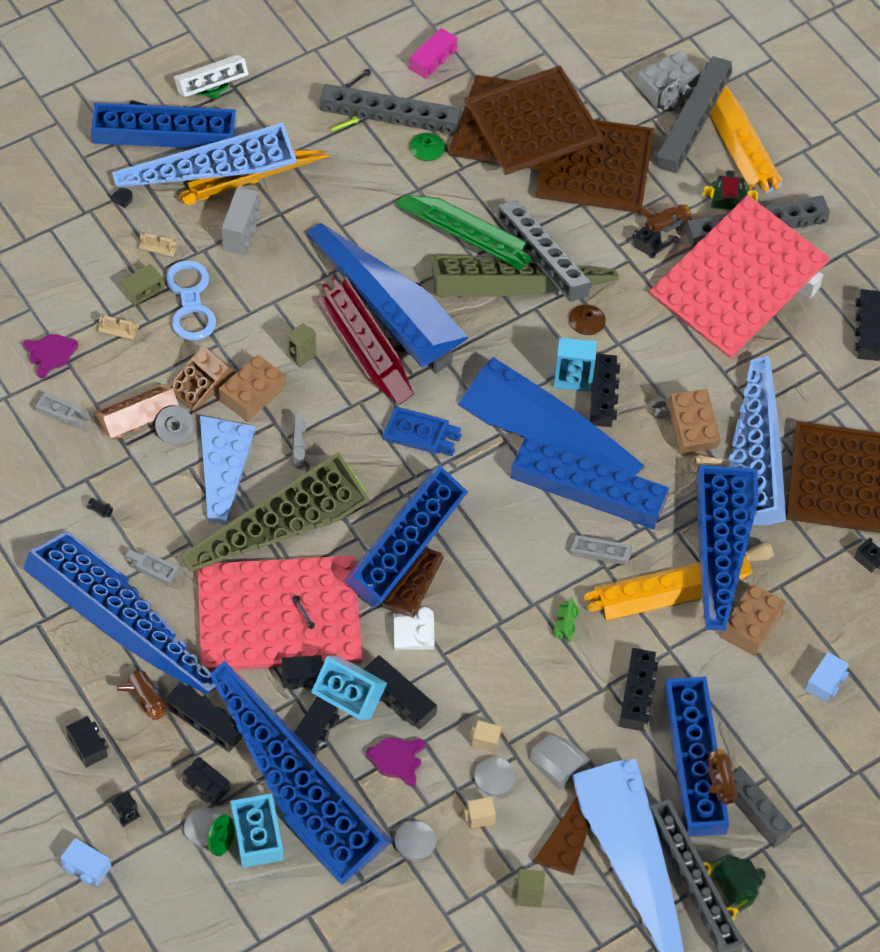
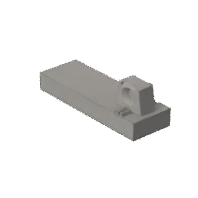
(601, 550)

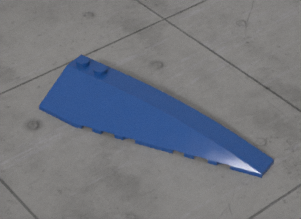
(520, 406)
(725, 518)

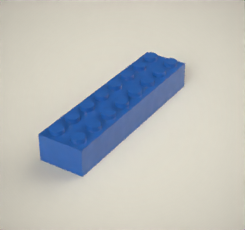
(161, 125)
(589, 483)
(405, 536)
(692, 741)

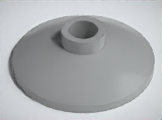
(184, 424)

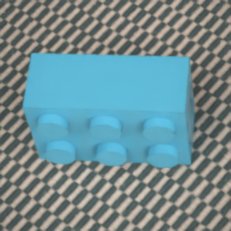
(575, 364)
(349, 687)
(257, 830)

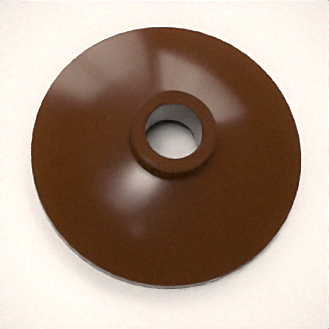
(587, 325)

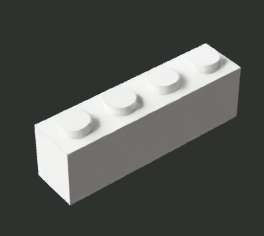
(211, 75)

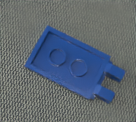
(421, 432)

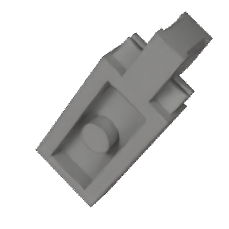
(153, 566)

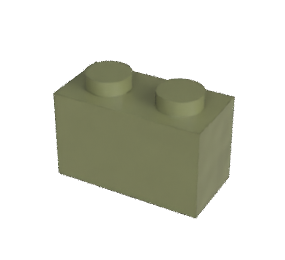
(142, 284)
(301, 344)
(529, 888)

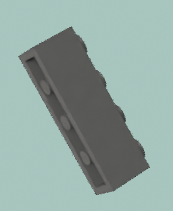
(760, 809)

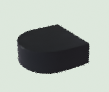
(122, 197)

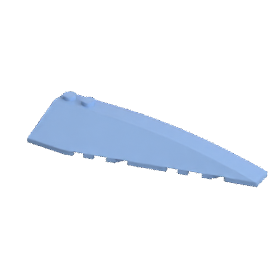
(238, 155)
(758, 442)
(622, 820)

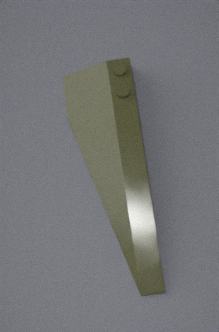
(484, 277)
(303, 505)

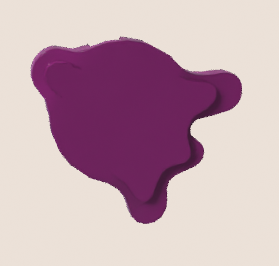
(50, 352)
(396, 758)

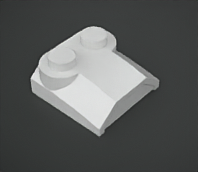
(414, 632)

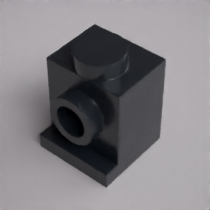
(646, 240)
(868, 555)
(124, 808)

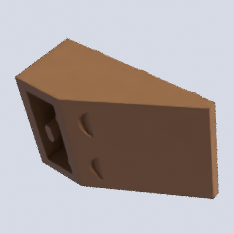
(201, 378)

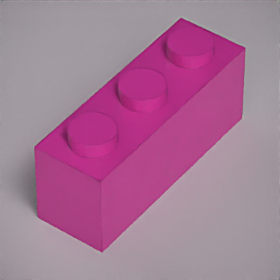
(433, 53)

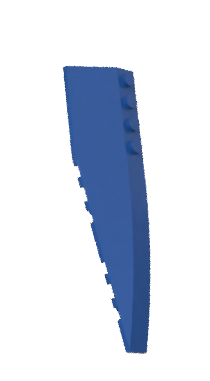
(397, 301)
(113, 606)
(308, 794)

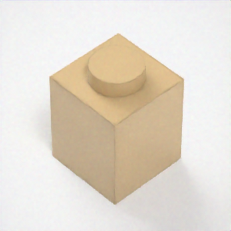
(485, 736)
(480, 812)

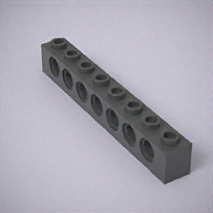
(390, 109)
(793, 213)
(544, 251)
(696, 878)

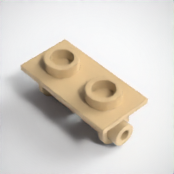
(158, 245)
(118, 327)

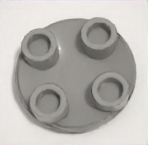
(674, 95)
(495, 776)
(198, 825)
(415, 840)

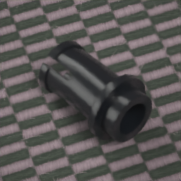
(100, 508)

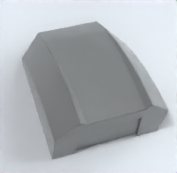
(558, 759)

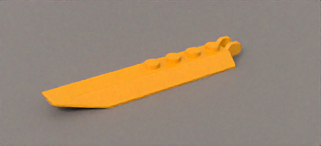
(743, 143)
(203, 188)
(651, 591)

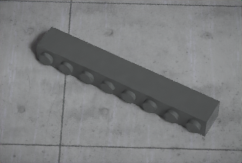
(694, 114)

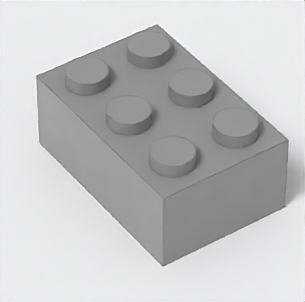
(658, 76)
(241, 221)

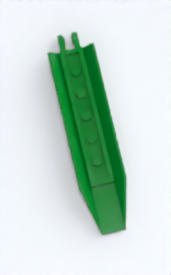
(468, 228)

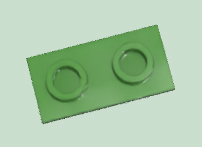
(568, 612)

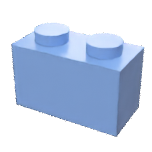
(827, 677)
(85, 863)

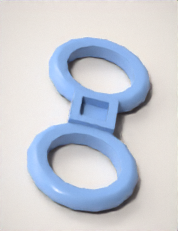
(190, 300)

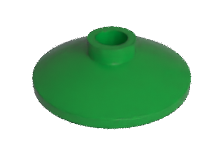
(214, 92)
(427, 147)
(221, 835)

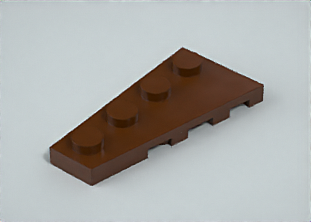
(413, 586)
(566, 842)

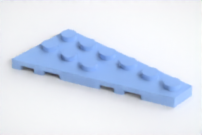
(224, 458)

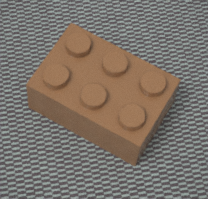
(252, 387)
(694, 421)
(753, 619)

